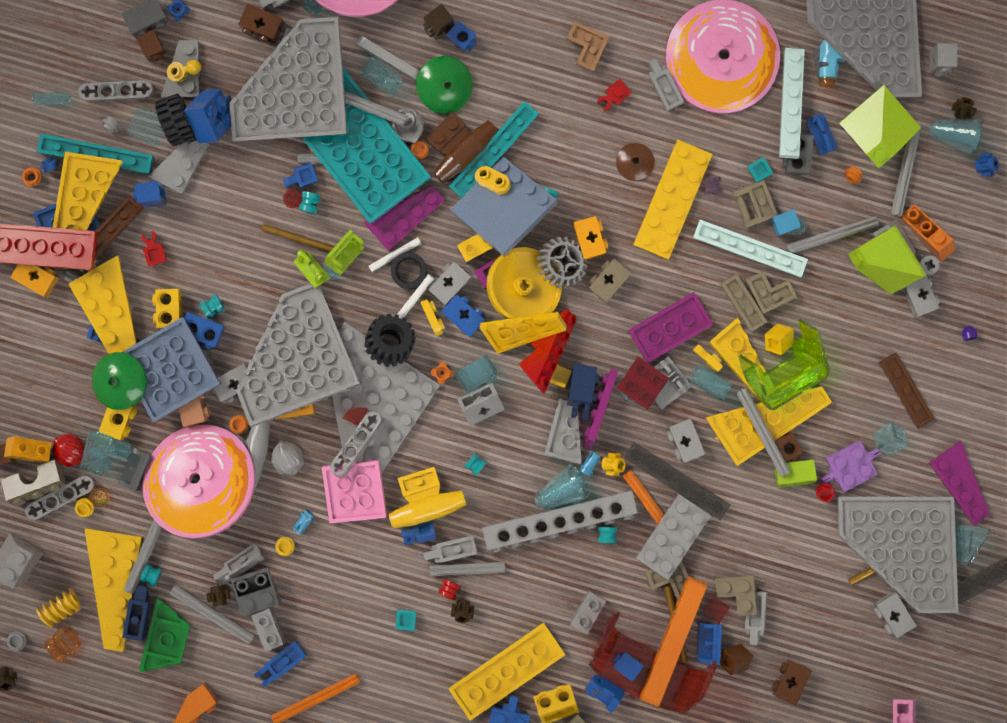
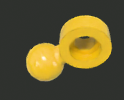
(192, 67)

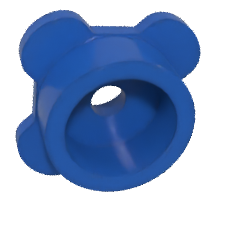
(178, 14)
(49, 164)

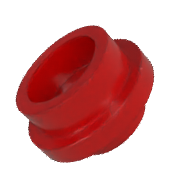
(825, 492)

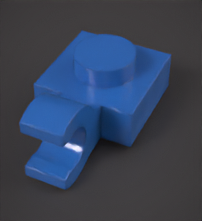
(303, 175)
(421, 533)

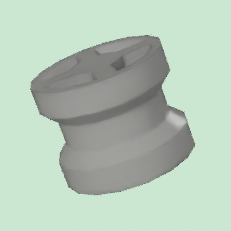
(926, 266)

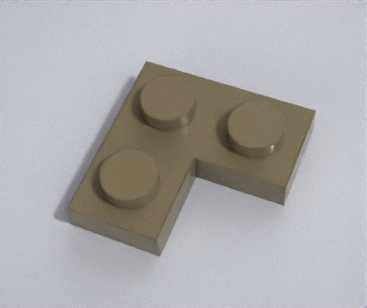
(767, 297)
(676, 580)
(744, 590)

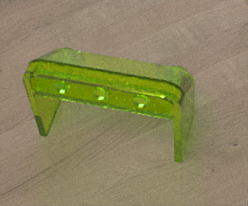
(794, 375)

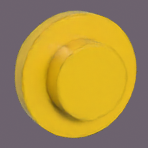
(84, 507)
(284, 546)

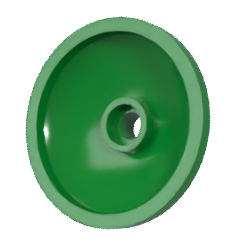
(431, 84)
(129, 380)

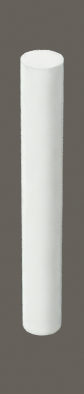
(391, 256)
(415, 296)

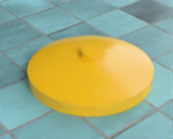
(518, 288)

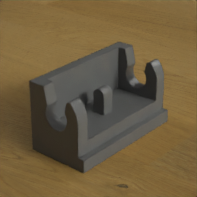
(134, 470)

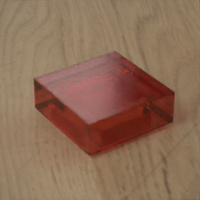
(716, 610)

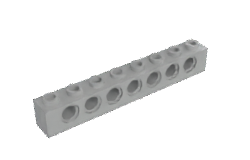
(625, 499)

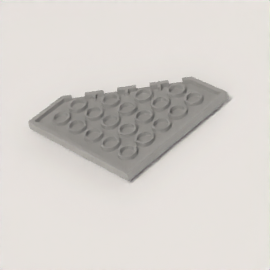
(874, 38)
(295, 88)
(296, 359)
(393, 392)
(907, 545)

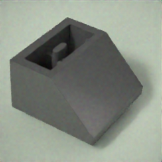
(256, 591)

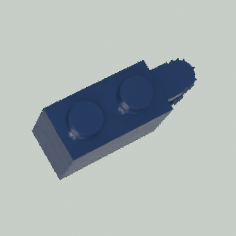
(582, 389)
(137, 614)

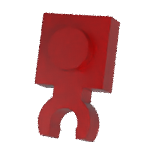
(615, 93)
(154, 252)

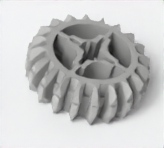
(566, 247)

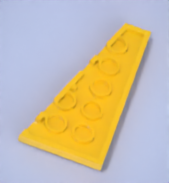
(83, 189)
(740, 436)
(111, 563)

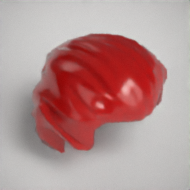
(68, 450)

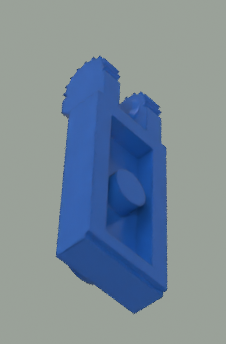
(282, 662)

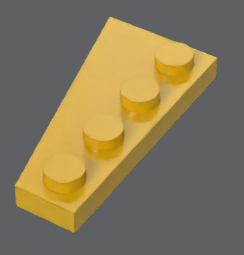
(520, 331)
(730, 344)

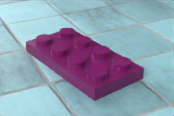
(670, 327)

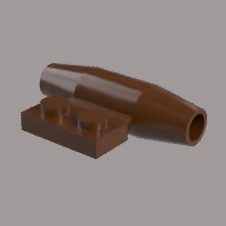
(458, 145)

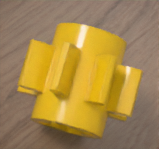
(613, 464)

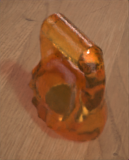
(58, 648)

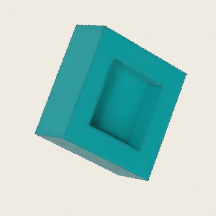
(759, 170)
(405, 620)

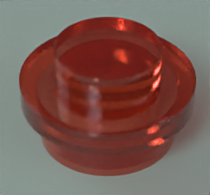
(292, 198)

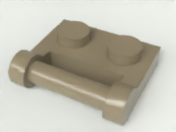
(760, 201)

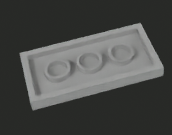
(673, 537)

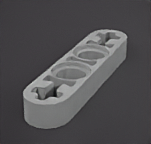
(387, 58)
(116, 90)
(353, 442)
(59, 496)

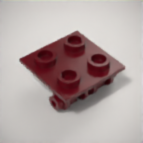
(642, 383)

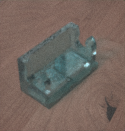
(382, 77)

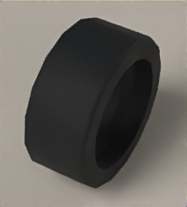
(408, 256)

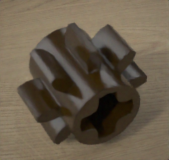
(964, 108)
(218, 595)
(462, 611)
(7, 678)

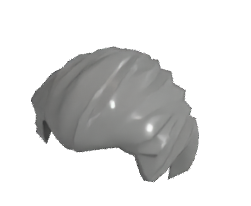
(412, 128)
(287, 458)

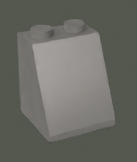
(17, 561)

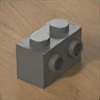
(145, 17)

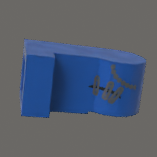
(605, 692)

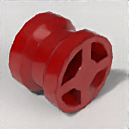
(449, 589)

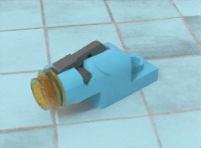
(827, 65)

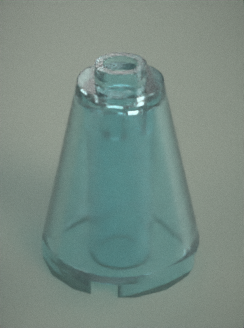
(958, 133)
(562, 489)

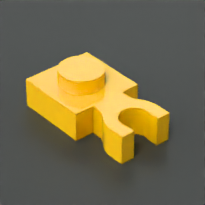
(711, 360)

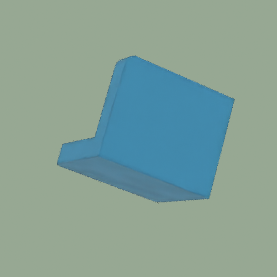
(785, 222)

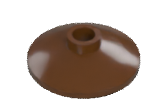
(632, 171)

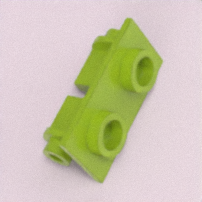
(310, 268)

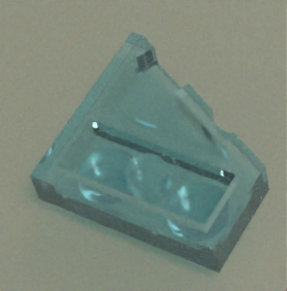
(968, 542)

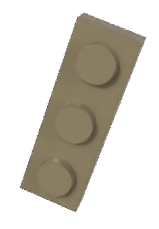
(743, 303)

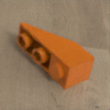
(929, 233)
(196, 703)

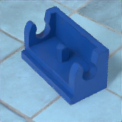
(709, 642)

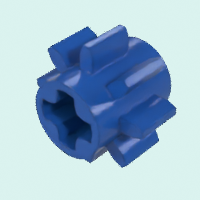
(987, 164)

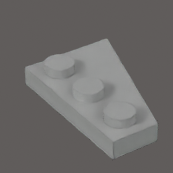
(190, 87)
(180, 165)
(564, 435)

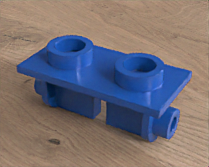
(822, 134)

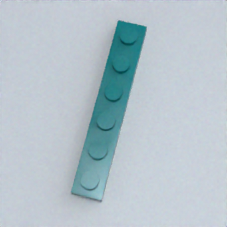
(496, 147)
(131, 160)

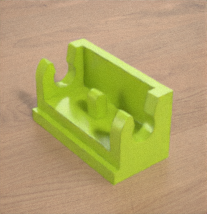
(344, 252)
(800, 474)

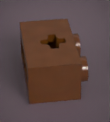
(254, 15)
(792, 692)

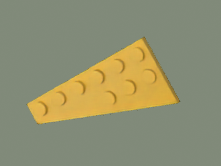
(107, 305)

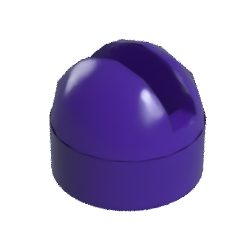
(969, 333)

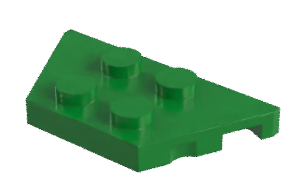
(165, 638)

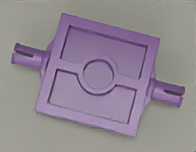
(851, 466)

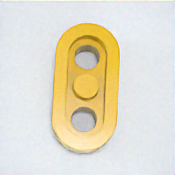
(491, 179)
(436, 324)

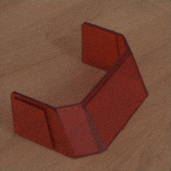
(684, 688)

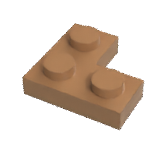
(593, 44)

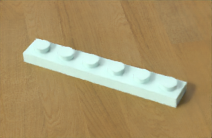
(791, 103)
(750, 248)

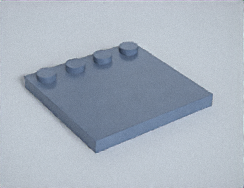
(505, 217)
(174, 369)

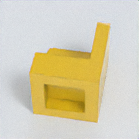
(779, 339)
(560, 377)

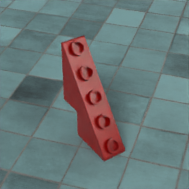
(543, 361)

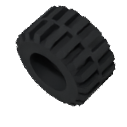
(174, 120)
(383, 352)

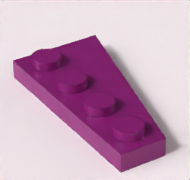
(405, 217)
(597, 414)
(958, 478)

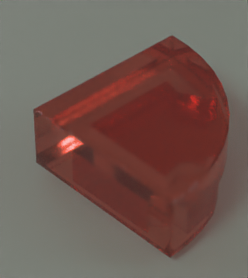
(355, 415)

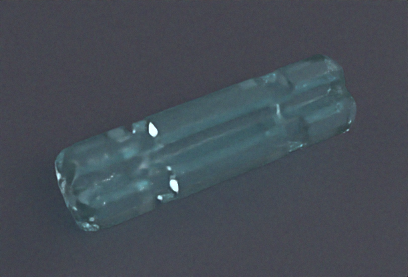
(51, 98)

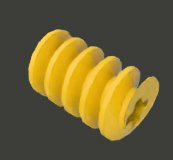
(60, 609)

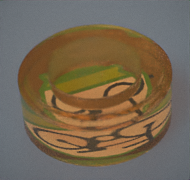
(99, 497)

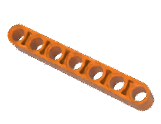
(673, 641)

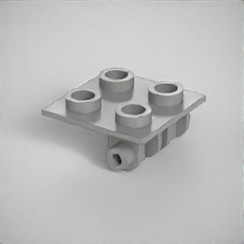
(675, 385)

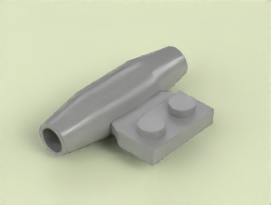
(257, 445)

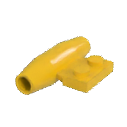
(424, 500)

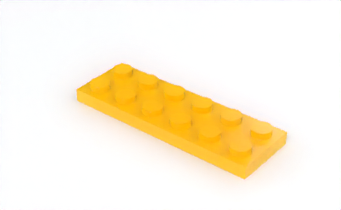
(672, 199)
(506, 671)

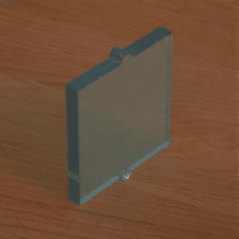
(146, 126)

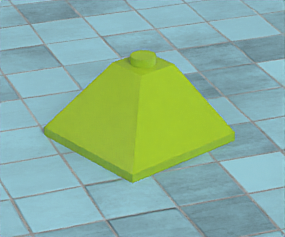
(880, 126)
(888, 261)

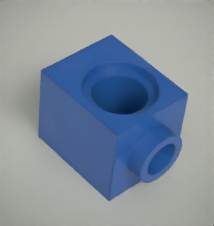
(457, 30)
(627, 665)

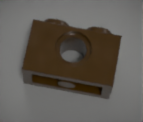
(438, 22)

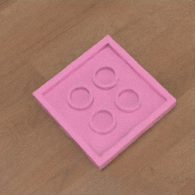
(357, 494)

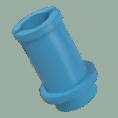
(590, 464)
(303, 521)

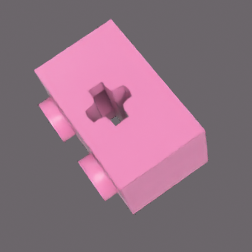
(904, 710)

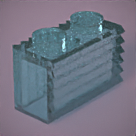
(476, 374)
(710, 382)
(97, 453)

